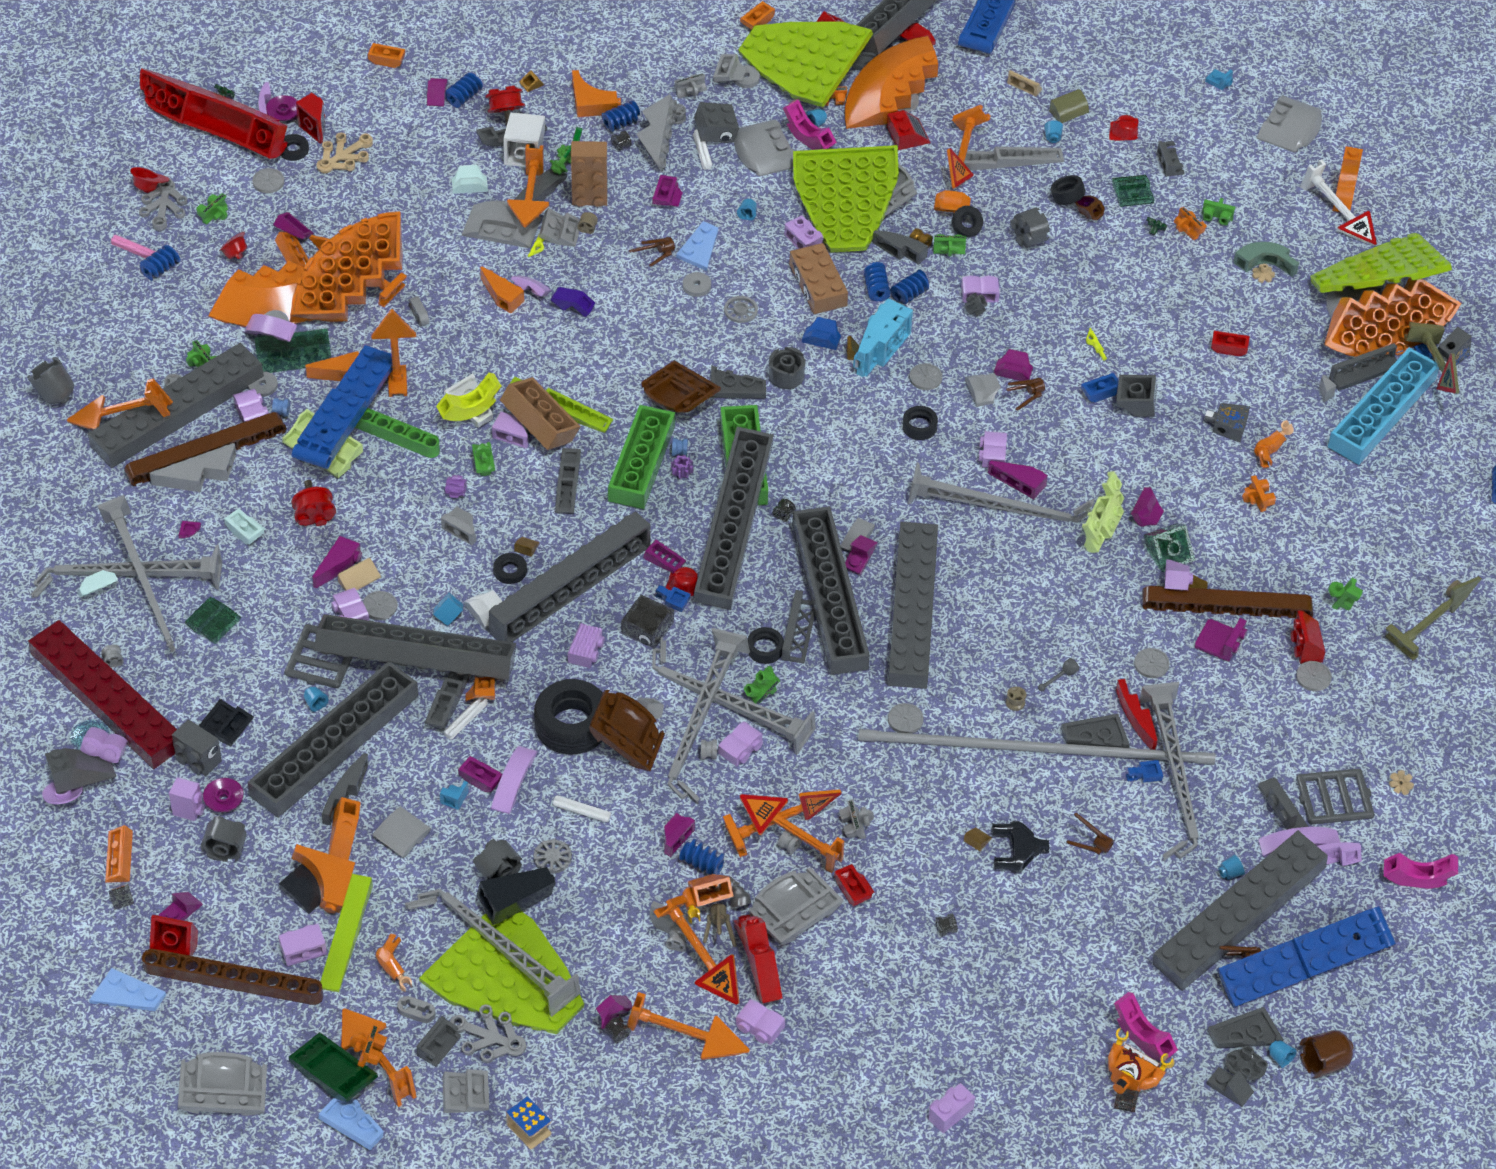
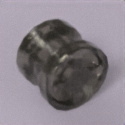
(621, 140)
(784, 510)
(946, 924)
(617, 1029)

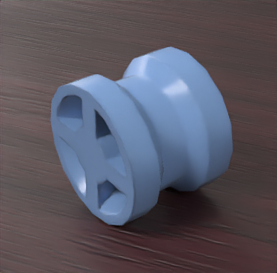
(281, 406)
(679, 447)

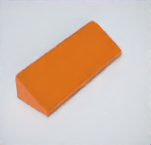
(289, 249)
(121, 855)

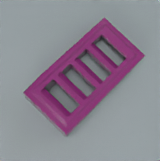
(292, 225)
(654, 558)

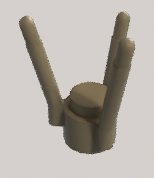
(718, 917)

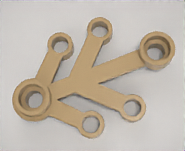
(328, 164)

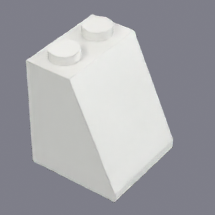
(522, 130)

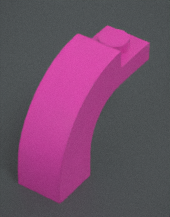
(805, 130)
(1422, 875)
(1141, 1031)

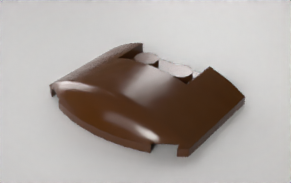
(678, 388)
(627, 729)

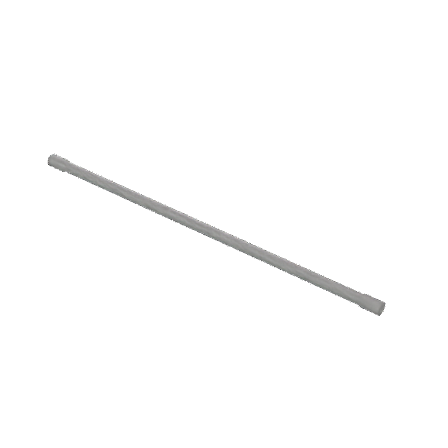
(874, 735)

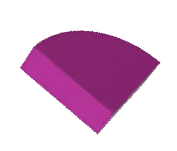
(189, 528)

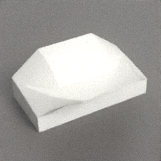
(480, 606)

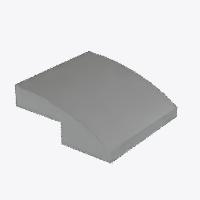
(559, 228)
(401, 831)
(465, 1091)

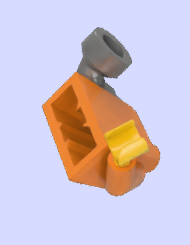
(713, 889)

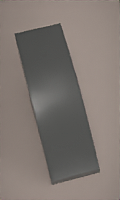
(900, 246)

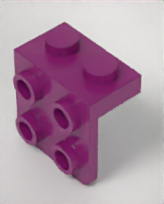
(1221, 639)

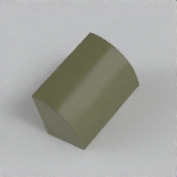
(1069, 106)

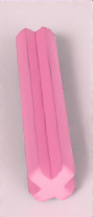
(131, 246)

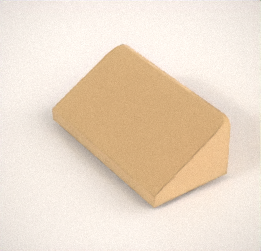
(1024, 83)
(359, 575)

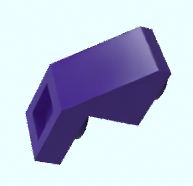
(578, 299)

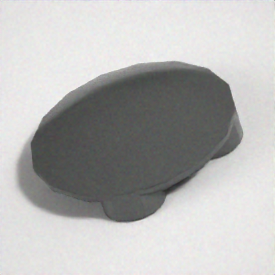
(1247, 1062)

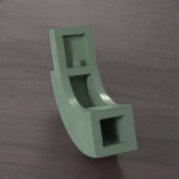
(1266, 253)

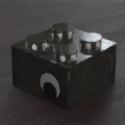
(647, 621)

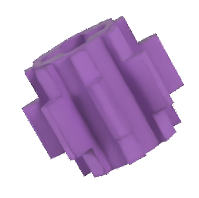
(682, 467)
(455, 486)

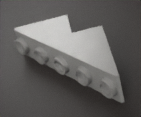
(657, 135)
(192, 472)

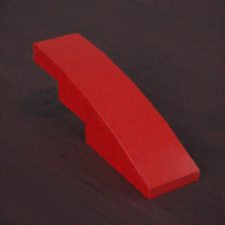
(1138, 718)

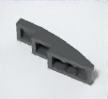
(544, 185)
(568, 481)
(447, 699)
(347, 785)

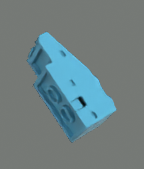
(883, 336)

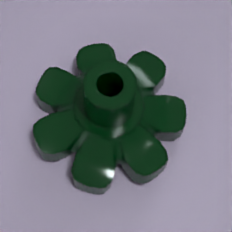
(224, 91)
(1155, 225)

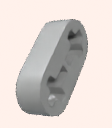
(419, 311)
(416, 1008)

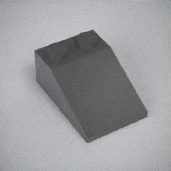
(76, 769)

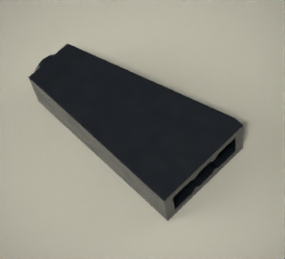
(514, 893)

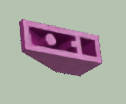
(1020, 477)
(339, 558)

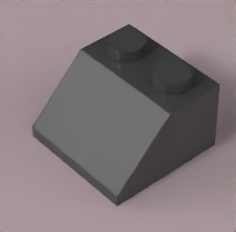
(1137, 394)

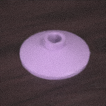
(50, 795)

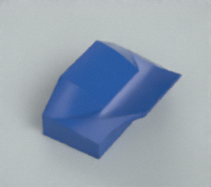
(822, 333)
(1101, 387)

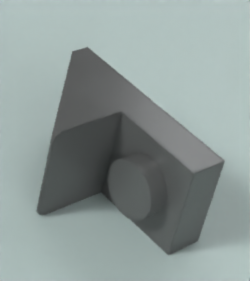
(1233, 1087)

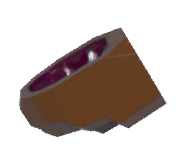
(1090, 207)

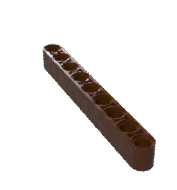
(240, 435)
(1226, 601)
(242, 974)

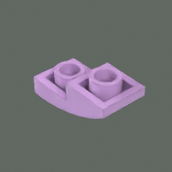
(527, 283)

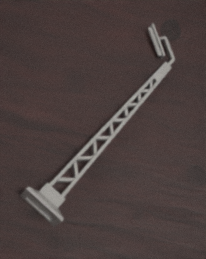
(925, 486)
(114, 511)
(209, 569)
(728, 646)
(1161, 698)
(797, 731)
(557, 992)

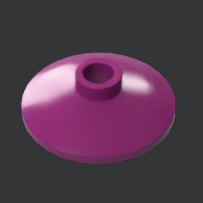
(282, 107)
(223, 788)

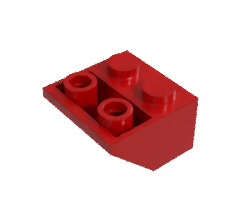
(1307, 639)

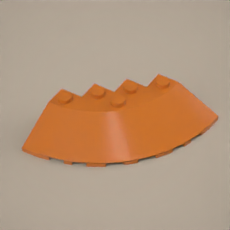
(889, 81)
(347, 266)
(258, 294)
(1386, 317)

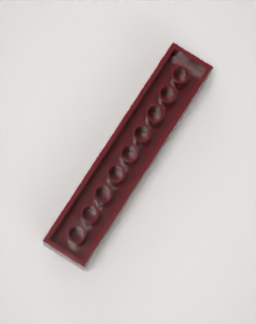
(104, 693)

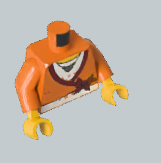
(1134, 1069)

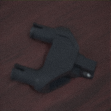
(1024, 846)

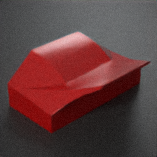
(917, 31)
(1230, 343)
(853, 885)

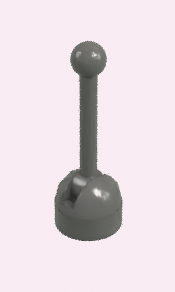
(1069, 667)

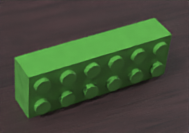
(744, 417)
(641, 457)

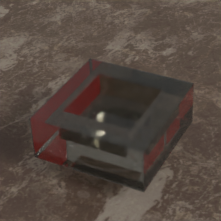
(1127, 1100)

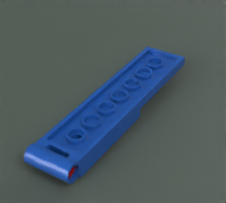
(986, 24)
(343, 408)
(1306, 956)

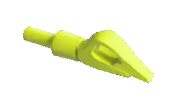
(538, 243)
(1098, 347)

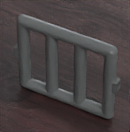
(310, 678)
(1339, 775)

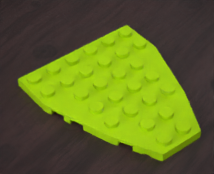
(805, 56)
(846, 192)
(1389, 261)
(479, 974)

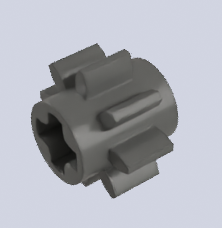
(975, 304)

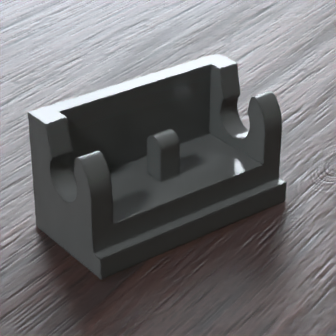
(1169, 159)
(438, 1041)

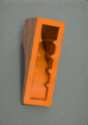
(590, 100)
(1348, 176)
(331, 874)

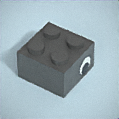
(716, 122)
(196, 748)

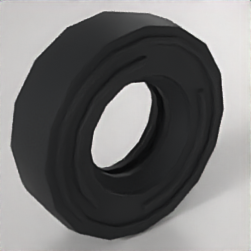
(297, 154)
(977, 218)
(510, 558)

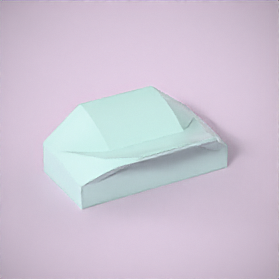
(469, 180)
(243, 526)
(96, 581)

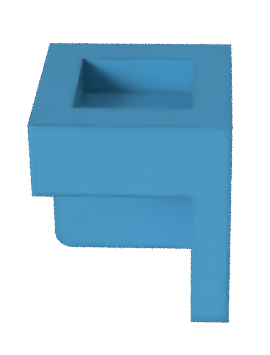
(448, 609)
(454, 795)

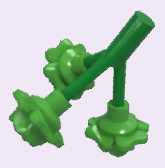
(564, 154)

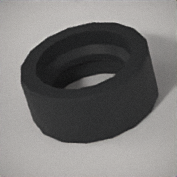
(1065, 183)
(920, 433)
(765, 633)

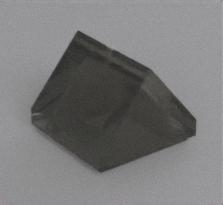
(121, 897)

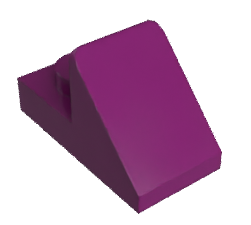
(436, 92)
(861, 551)
(182, 907)

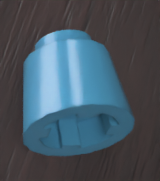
(817, 116)
(1053, 131)
(747, 209)
(315, 698)
(1231, 868)
(1282, 1053)

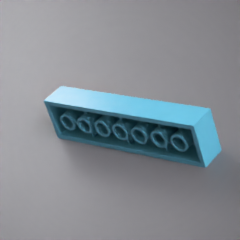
(1383, 406)

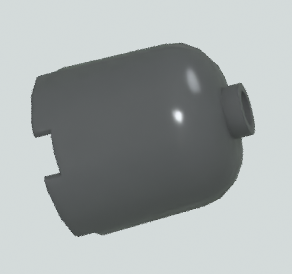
(52, 381)

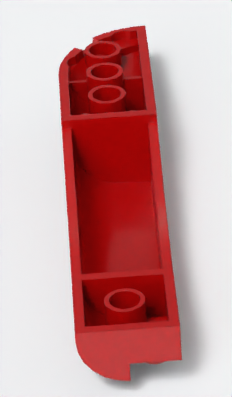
(213, 113)

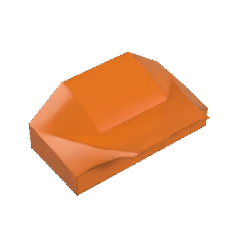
(758, 15)
(386, 55)
(951, 200)
(482, 687)

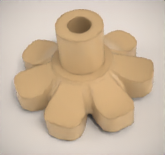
(1263, 273)
(1401, 782)

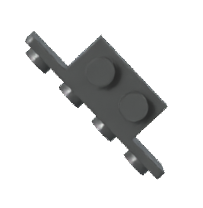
(1281, 804)

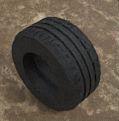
(561, 696)

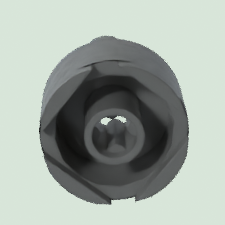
(1030, 227)
(786, 368)
(223, 839)
(497, 860)

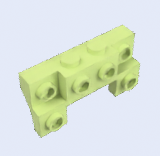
(343, 459)
(1104, 515)

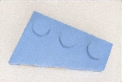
(699, 246)
(126, 991)
(352, 1122)

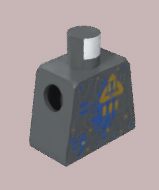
(1458, 343)
(1229, 420)

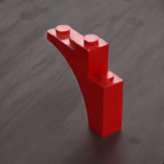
(760, 956)

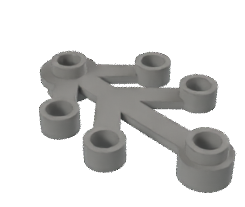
(159, 222)
(491, 1036)

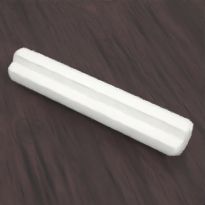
(703, 151)
(460, 722)
(581, 808)

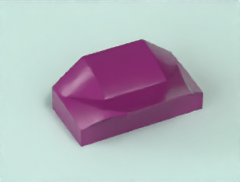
(667, 191)
(1014, 366)
(1147, 509)
(479, 774)
(677, 832)
(613, 1007)

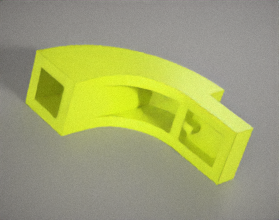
(471, 404)

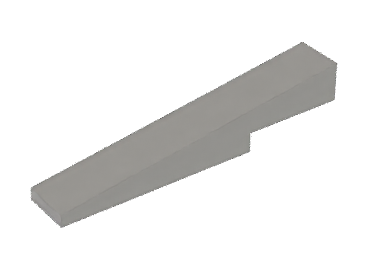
(1012, 157)

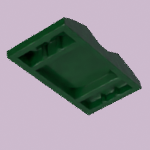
(332, 1068)

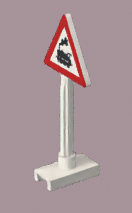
(1356, 227)

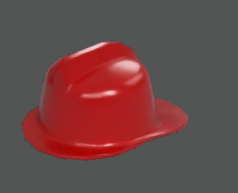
(1124, 128)
(146, 179)
(235, 246)
(683, 579)

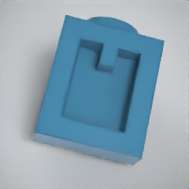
(1220, 79)

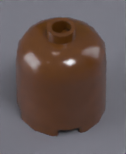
(1326, 1052)

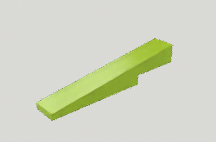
(579, 412)
(346, 932)

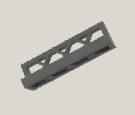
(1365, 369)
(791, 629)

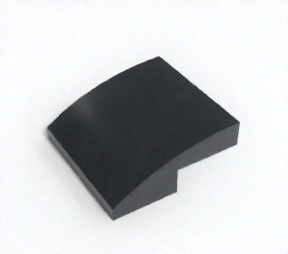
(226, 722)
(303, 888)

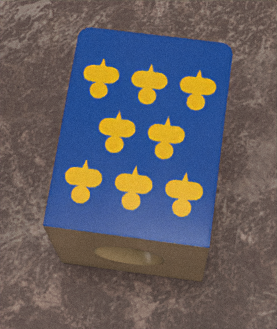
(528, 1122)

